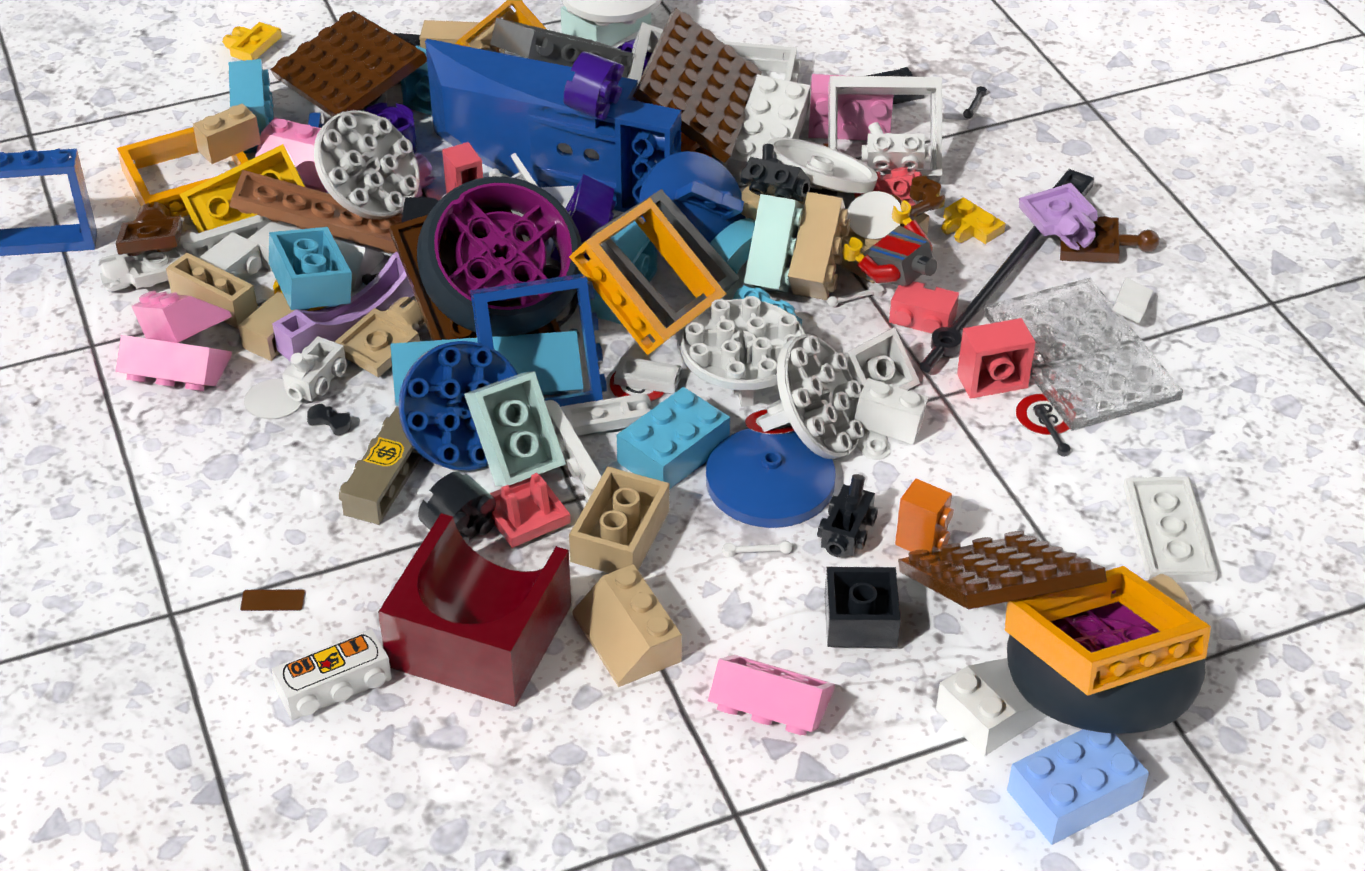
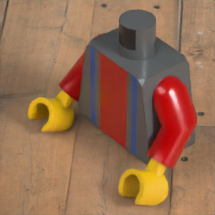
(898, 256)

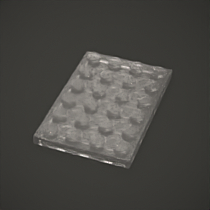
(1087, 355)

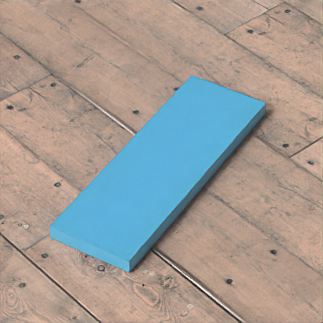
(550, 355)

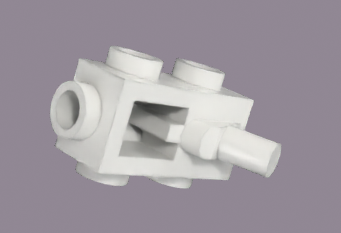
(894, 150)
(314, 369)

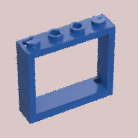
(57, 237)
(588, 321)

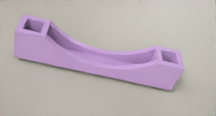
(302, 327)

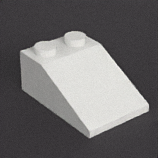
(986, 705)

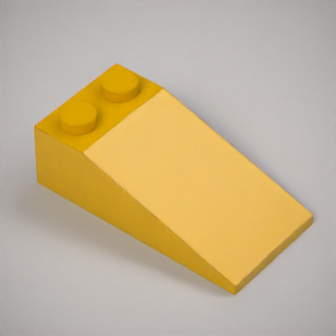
(210, 201)

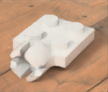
(140, 270)

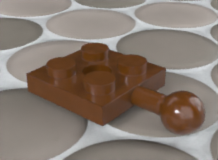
(1107, 242)

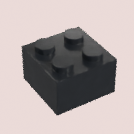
(862, 607)

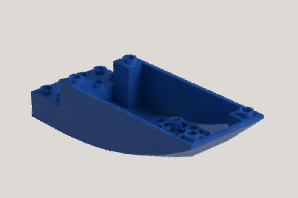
(518, 107)

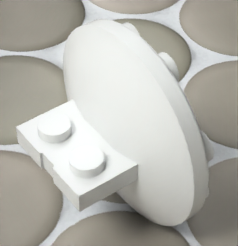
(611, 11)
(366, 164)
(738, 344)
(816, 397)

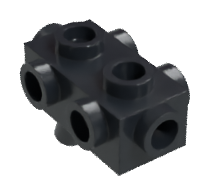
(772, 177)
(848, 518)

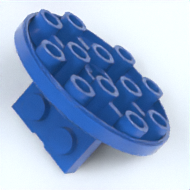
(699, 189)
(435, 406)

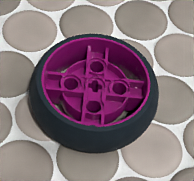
(462, 215)
(1118, 710)

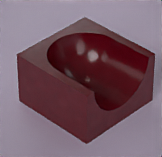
(471, 619)

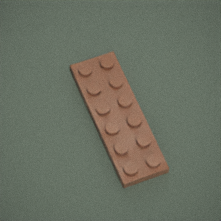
(309, 209)

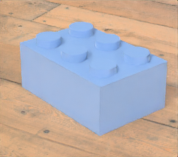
(1076, 782)

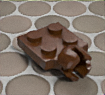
(149, 231)

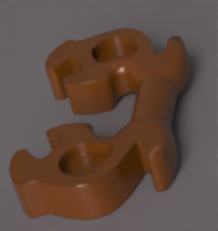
(925, 190)

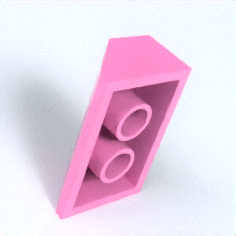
(299, 142)
(175, 316)
(171, 362)
(770, 694)

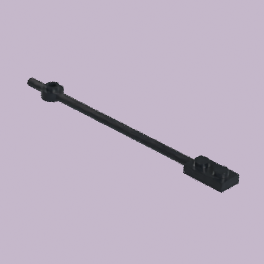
(947, 340)

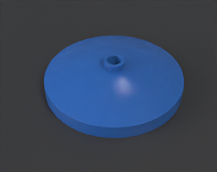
(769, 479)

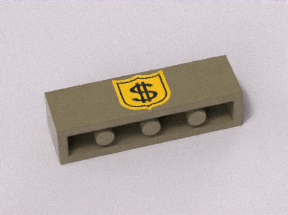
(380, 473)

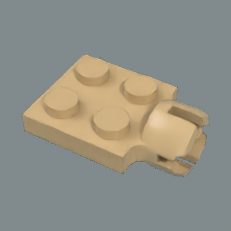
(370, 338)

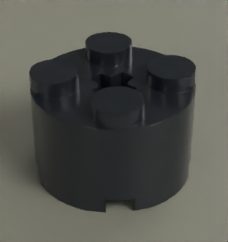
(464, 500)

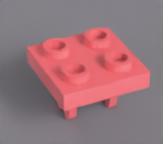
(528, 510)

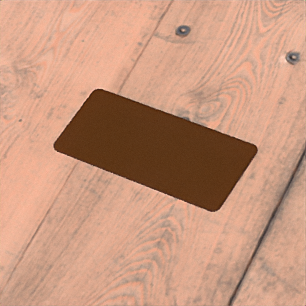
(272, 600)

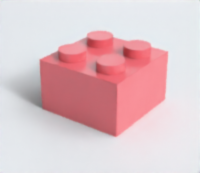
(995, 358)

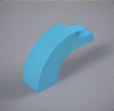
(735, 242)

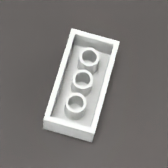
(772, 111)

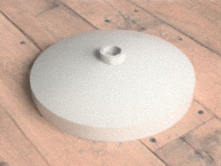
(825, 166)

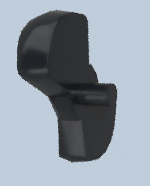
(320, 414)

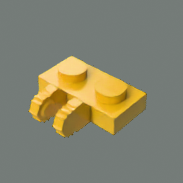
(253, 42)
(970, 222)

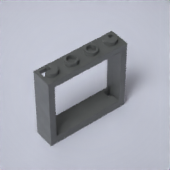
(552, 45)
(699, 245)

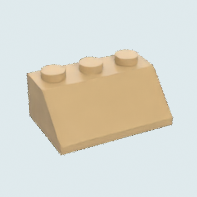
(628, 626)

